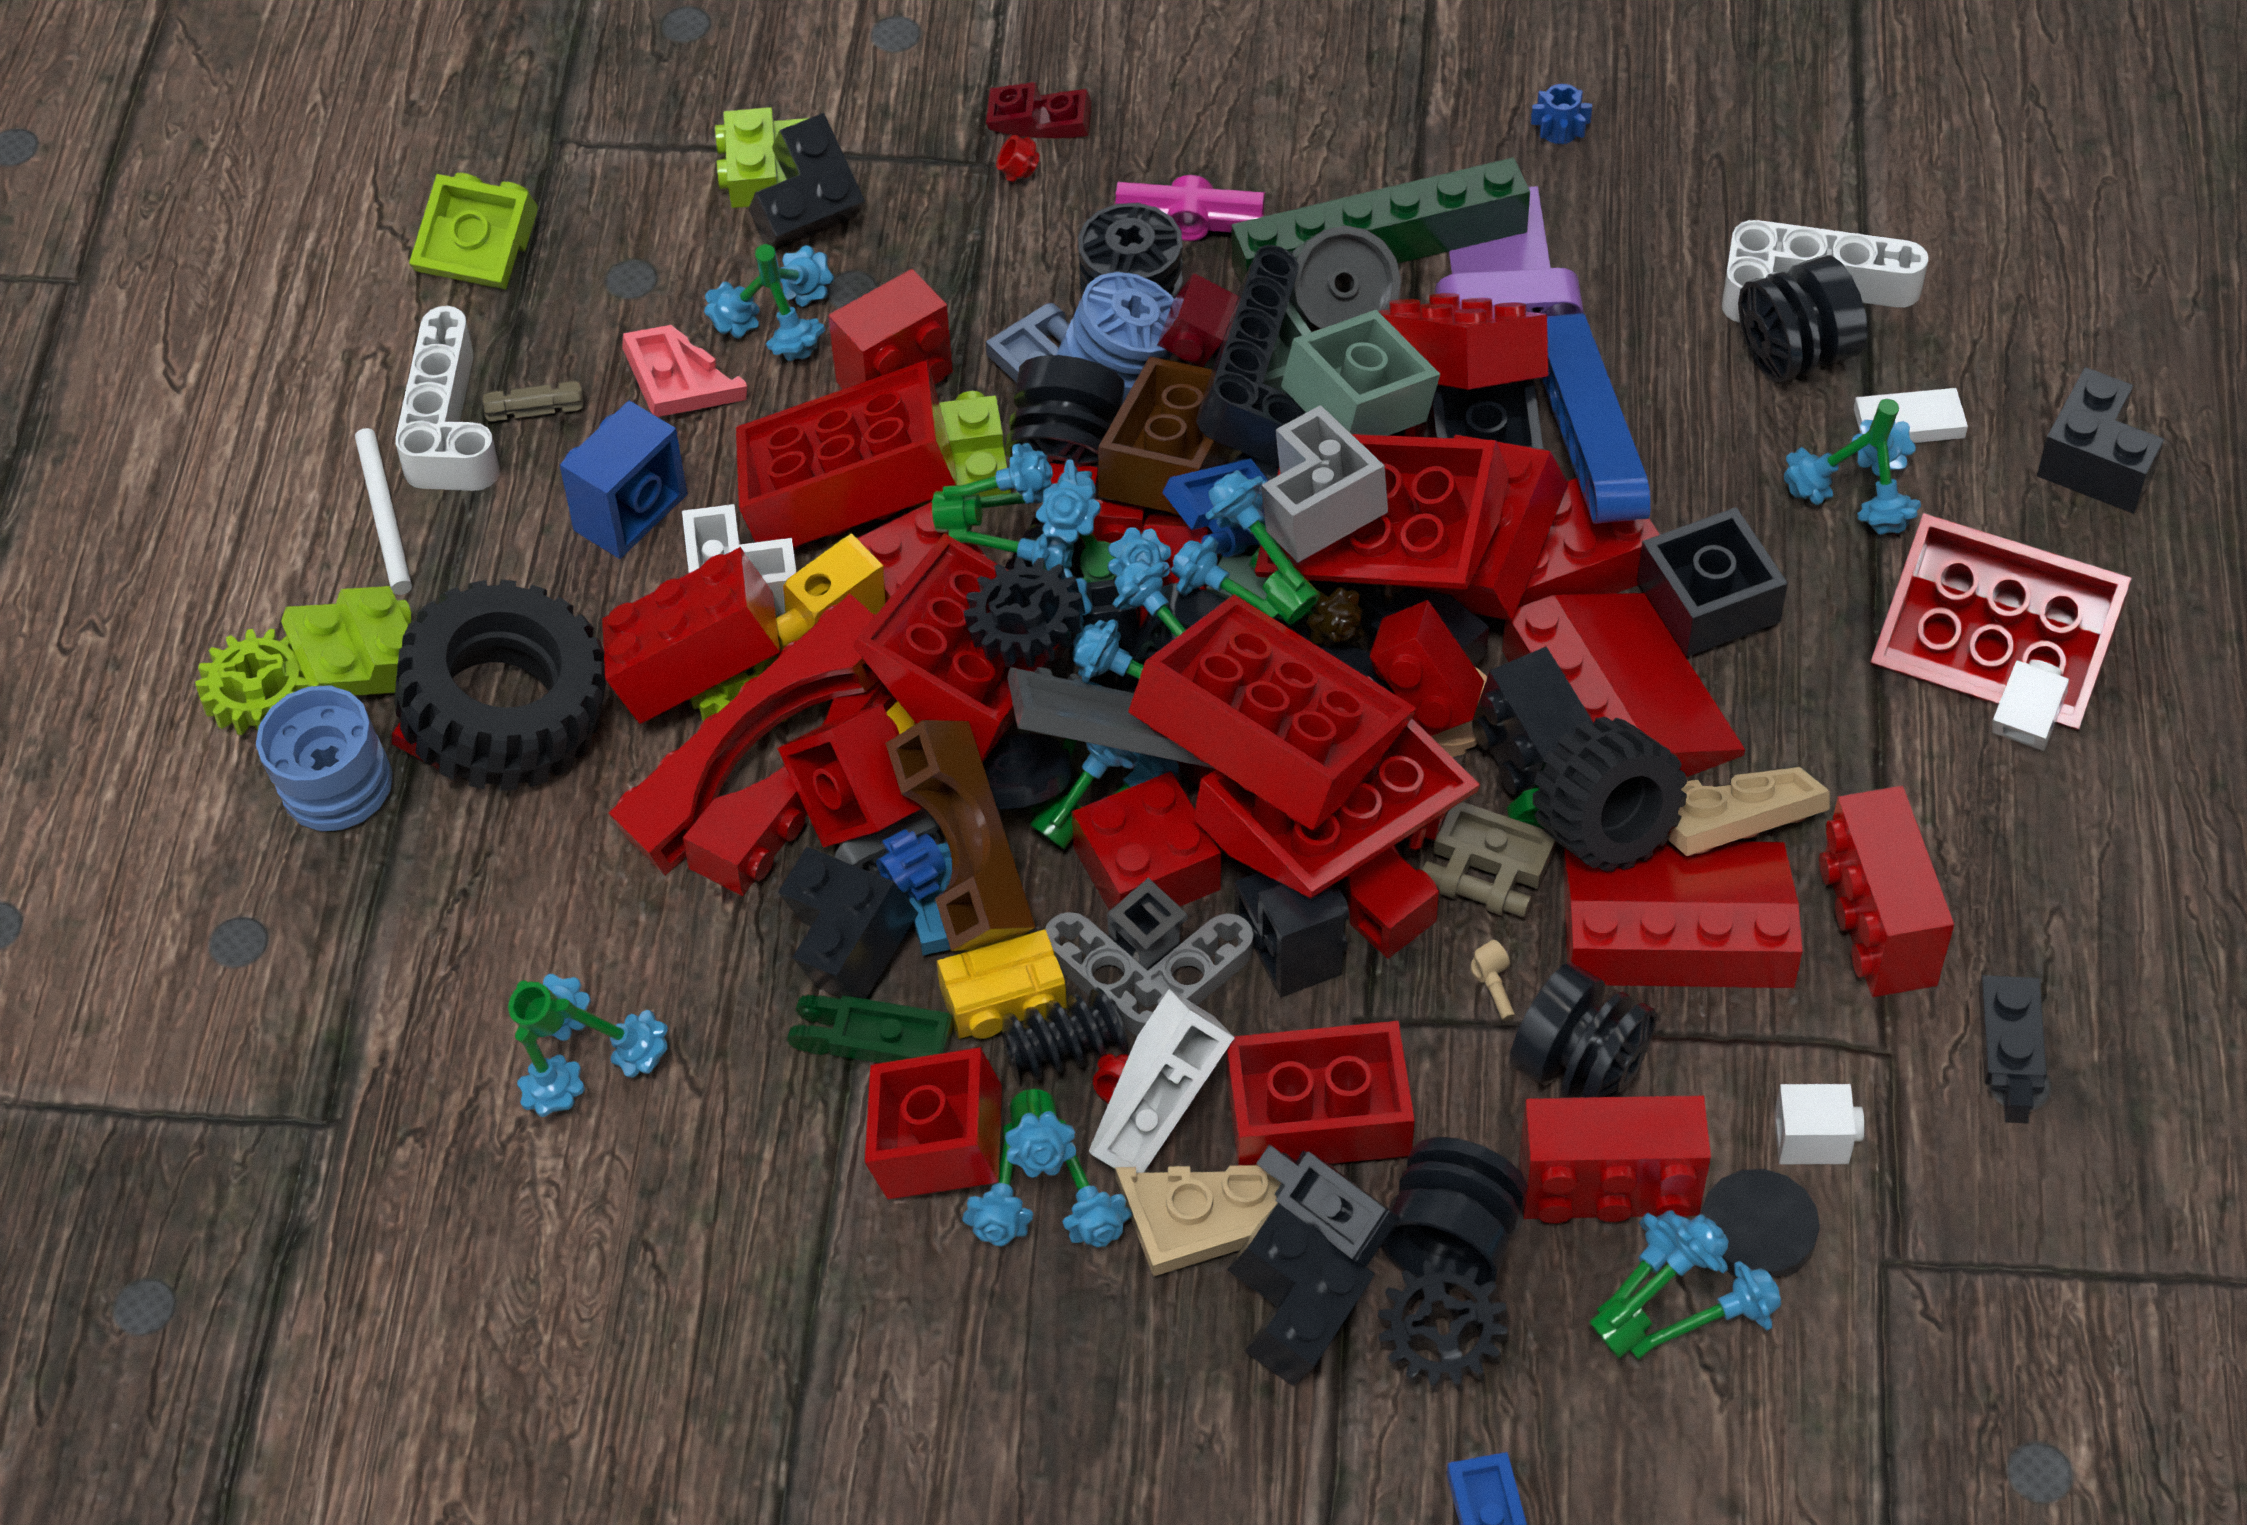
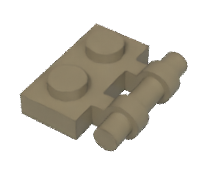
(1495, 845)

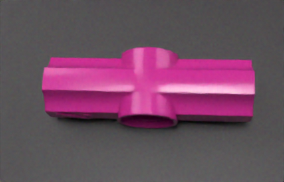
(1195, 204)

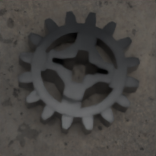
(1024, 612)
(1421, 1331)

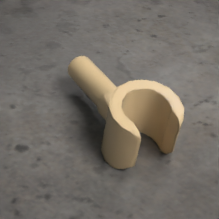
(1486, 965)

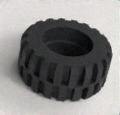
(513, 629)

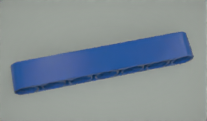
(1593, 424)

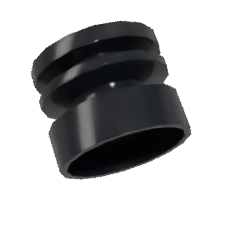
(1132, 241)
(1802, 318)
(1064, 408)
(1574, 1033)
(1455, 1205)

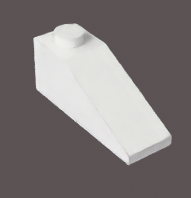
(1159, 1081)

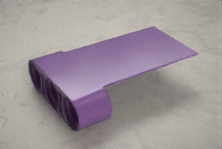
(1515, 271)

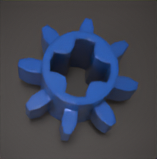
(1561, 114)
(912, 863)

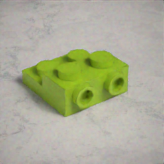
(749, 160)
(473, 230)
(974, 439)
(350, 641)

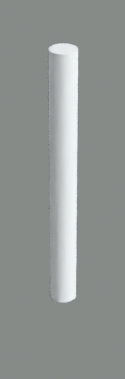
(383, 511)

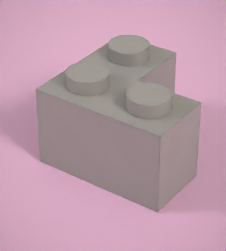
(1323, 487)

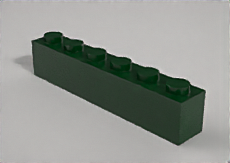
(1409, 217)

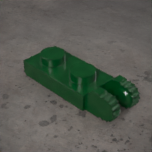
(869, 1029)

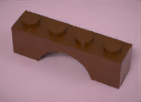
(945, 775)

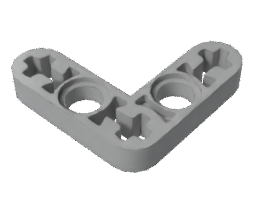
(1152, 984)

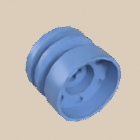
(1119, 324)
(324, 758)

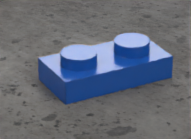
(1485, 1491)

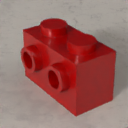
(1427, 668)

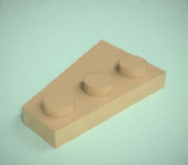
(1745, 808)
(1195, 1214)

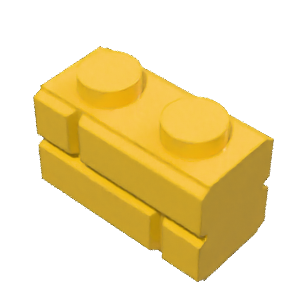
(999, 981)

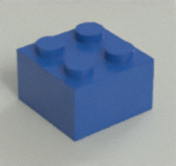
(623, 479)

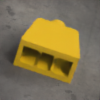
(826, 582)

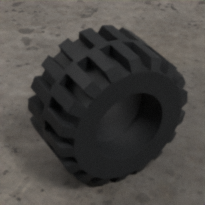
(1615, 761)

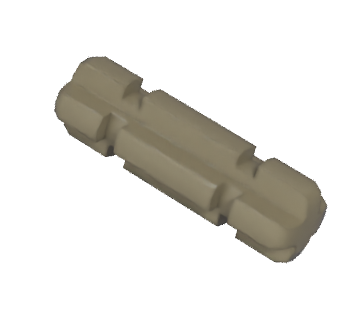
(533, 401)

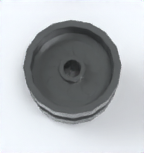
(1361, 265)

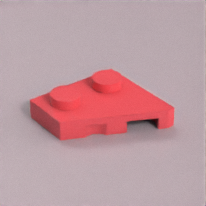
(676, 373)

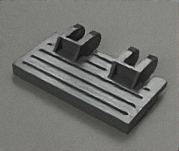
(1086, 714)

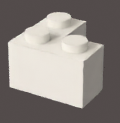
(716, 532)

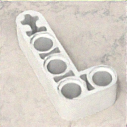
(1882, 268)
(430, 438)

